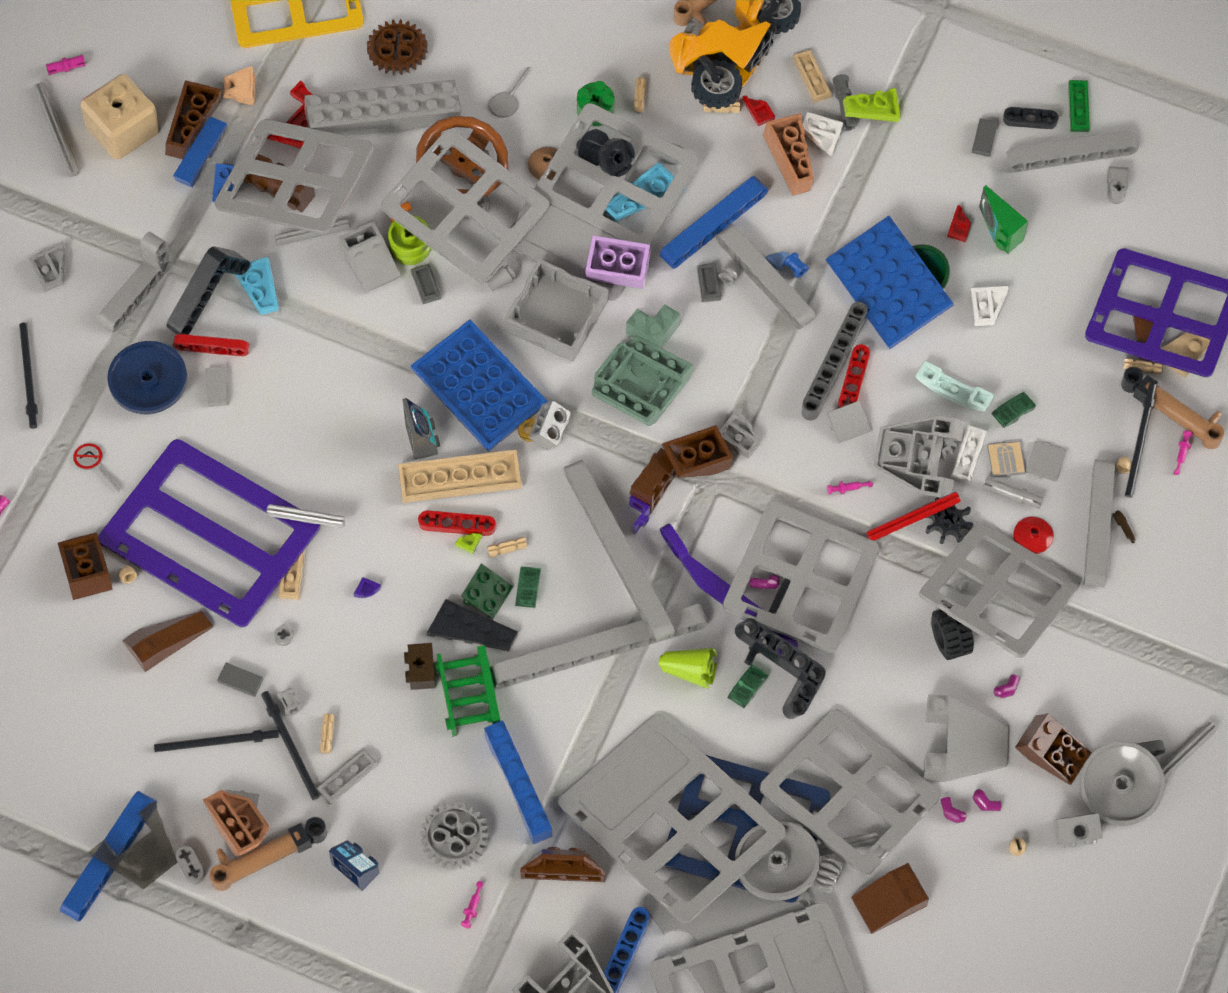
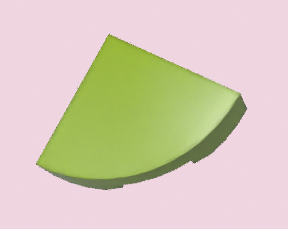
(469, 542)

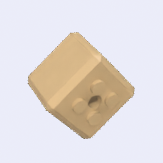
(124, 127)

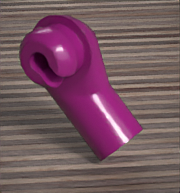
(952, 813)

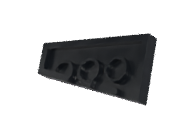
(468, 626)

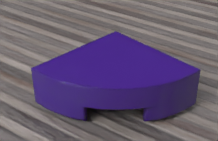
(366, 588)

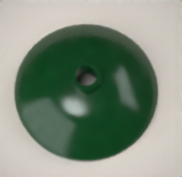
(935, 262)

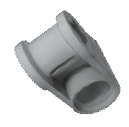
(1117, 183)

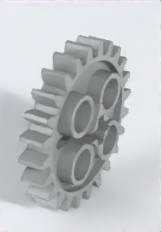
(443, 850)

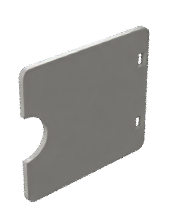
(726, 915)

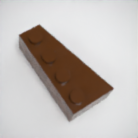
(192, 112)
(299, 199)

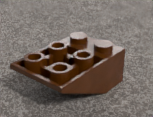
(1053, 748)

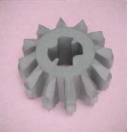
(828, 874)

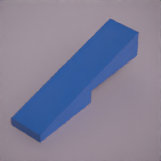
(201, 149)

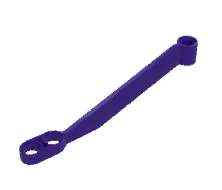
(704, 577)

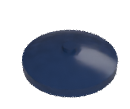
(147, 377)

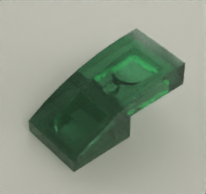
(1013, 409)
(528, 587)
(747, 686)

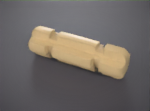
(639, 95)
(735, 108)
(1144, 366)
(507, 546)
(327, 733)

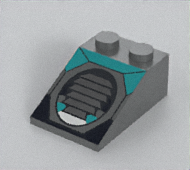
(420, 430)

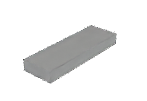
(346, 776)

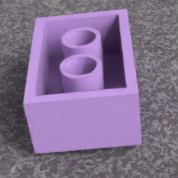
(618, 262)

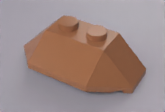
(237, 821)

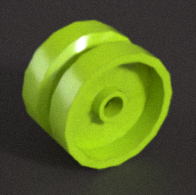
(405, 246)

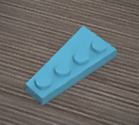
(654, 181)

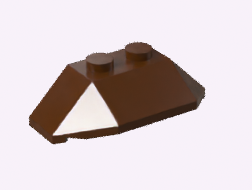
(563, 866)

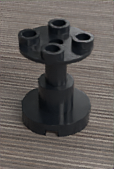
(611, 154)

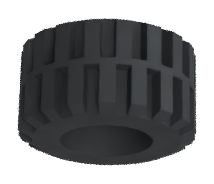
(951, 636)

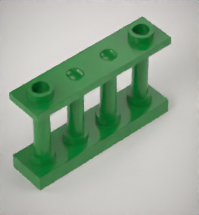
(484, 678)

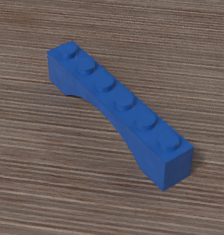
(518, 781)

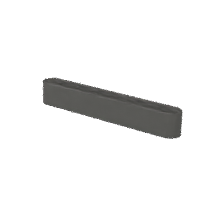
(834, 368)

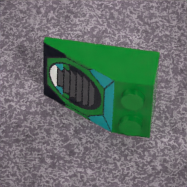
(1003, 221)

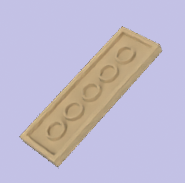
(459, 476)

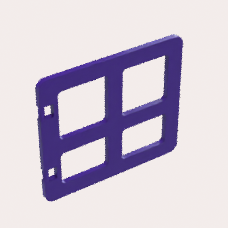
(1161, 317)

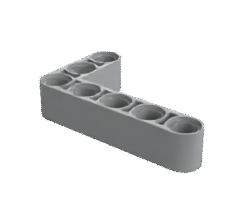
(140, 283)

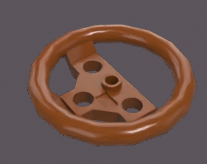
(460, 164)

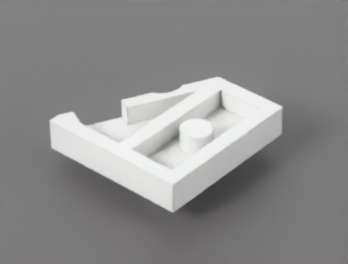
(822, 131)
(987, 304)

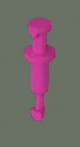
(1184, 446)
(842, 487)
(470, 912)

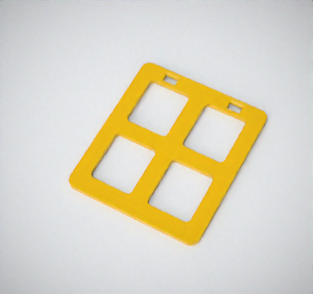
(298, 30)

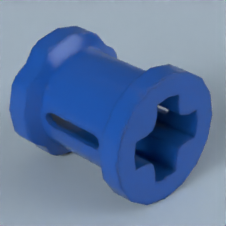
(796, 265)

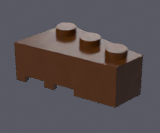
(653, 480)

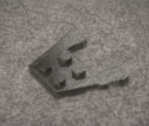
(146, 858)

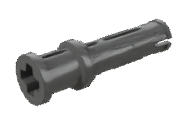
(842, 90)

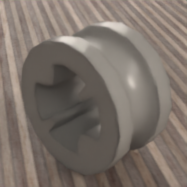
(728, 276)
(288, 639)

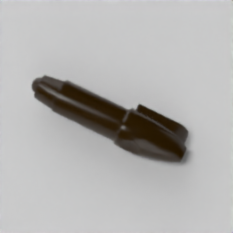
(1122, 521)

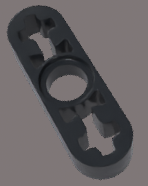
(1043, 124)

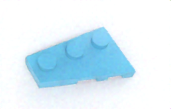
(260, 286)

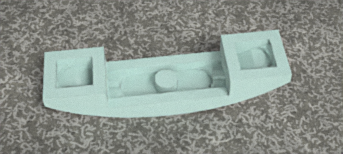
(952, 389)

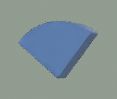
(777, 259)

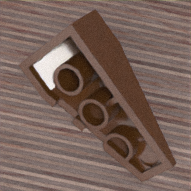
(161, 640)

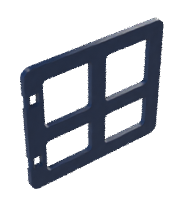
(691, 804)

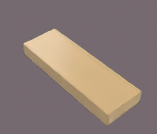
(812, 76)
(290, 585)

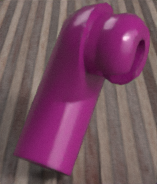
(771, 583)
(1007, 689)
(984, 803)

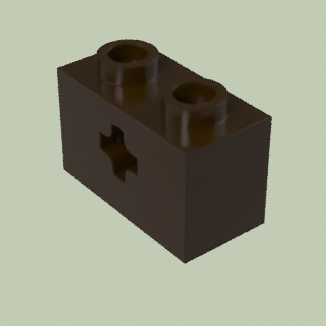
(421, 655)

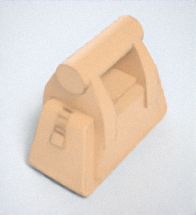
(243, 86)

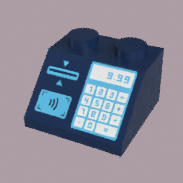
(354, 864)

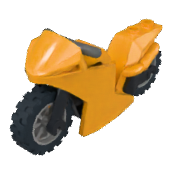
(730, 51)

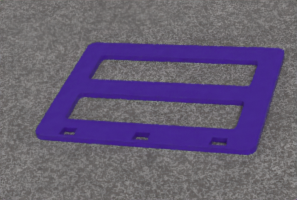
(147, 494)

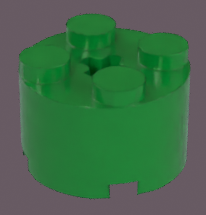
(597, 94)

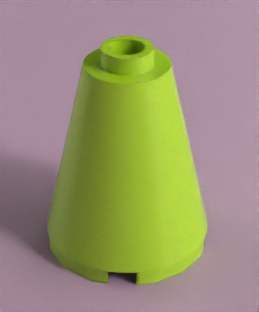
(691, 665)

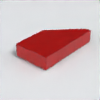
(759, 110)
(959, 226)

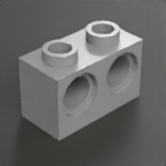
(548, 425)

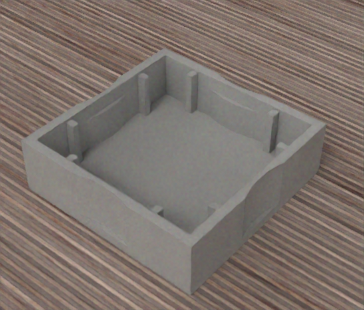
(555, 310)

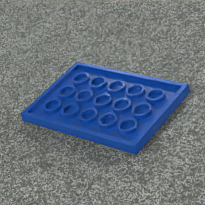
(891, 281)
(478, 385)

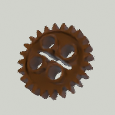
(414, 48)

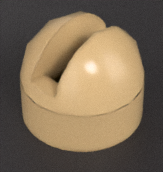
(1123, 465)
(127, 574)
(1014, 849)

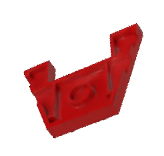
(298, 118)

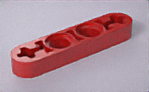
(211, 345)
(851, 378)
(456, 526)

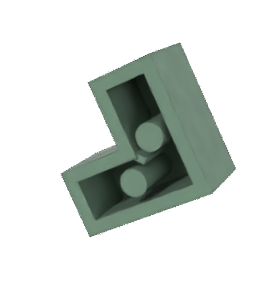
(656, 329)

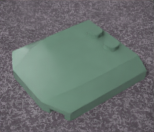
(641, 379)

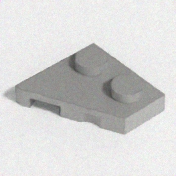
(49, 267)
(739, 434)

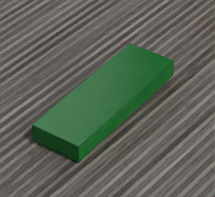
(1078, 106)

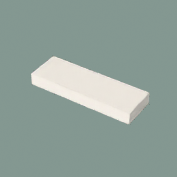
(968, 454)

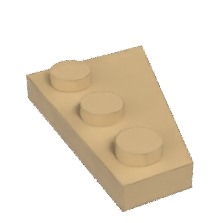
(1188, 346)

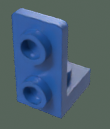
(222, 173)

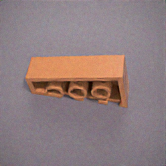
(789, 150)

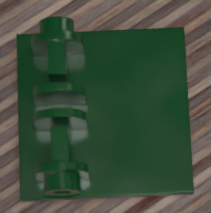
(486, 591)

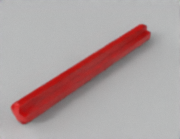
(913, 516)

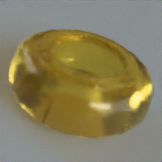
(523, 435)

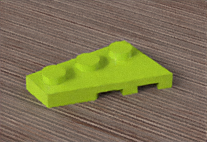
(874, 106)

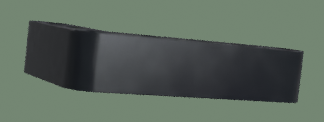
(202, 285)
(786, 662)

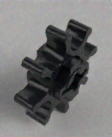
(947, 527)

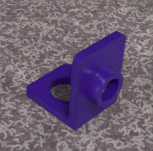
(645, 512)

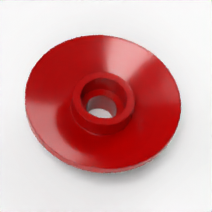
(1037, 542)

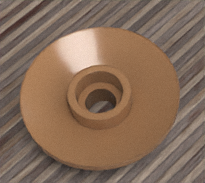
(538, 166)

